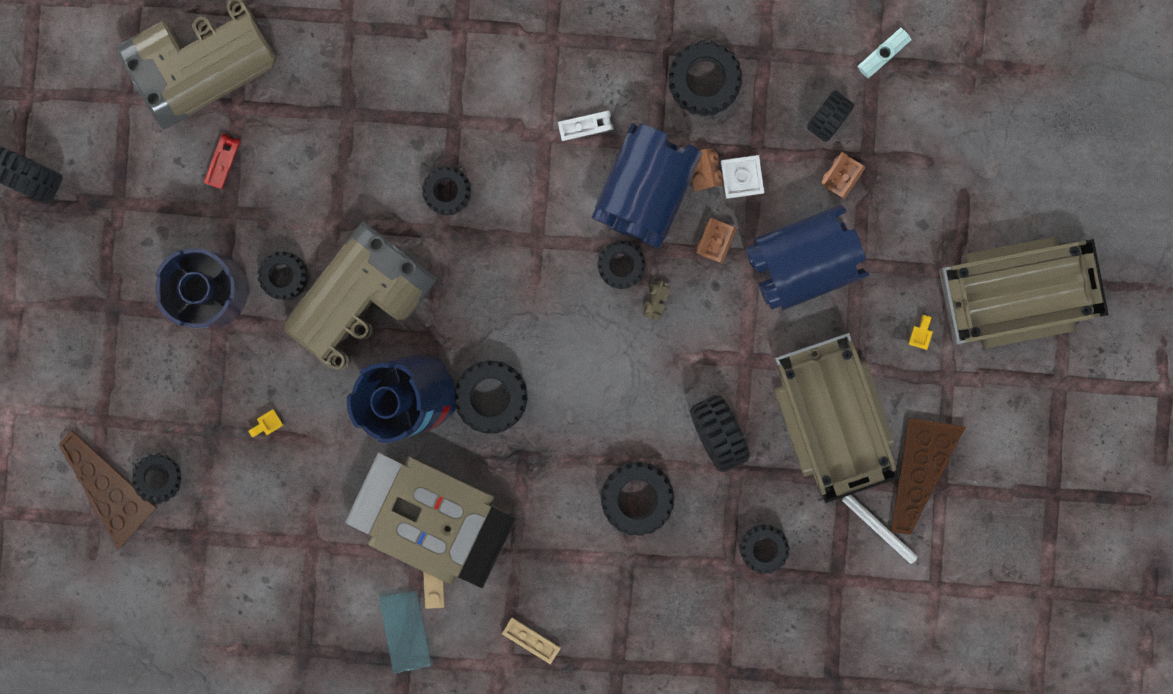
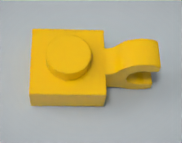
(921, 335)
(268, 423)

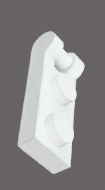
(585, 126)

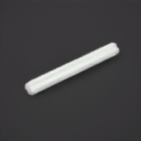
(880, 529)

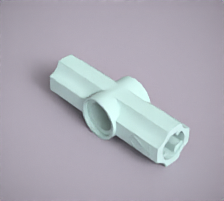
(876, 61)

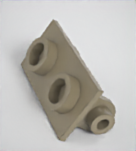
(657, 291)

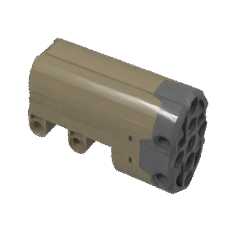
(186, 79)
(360, 274)

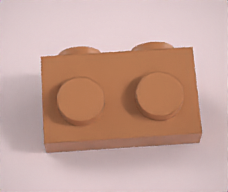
(707, 172)
(842, 175)
(716, 240)

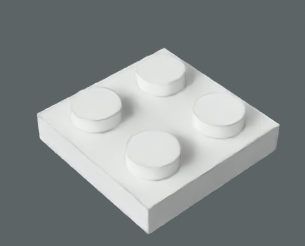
(742, 177)

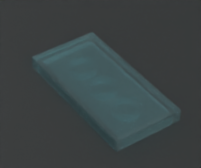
(405, 632)

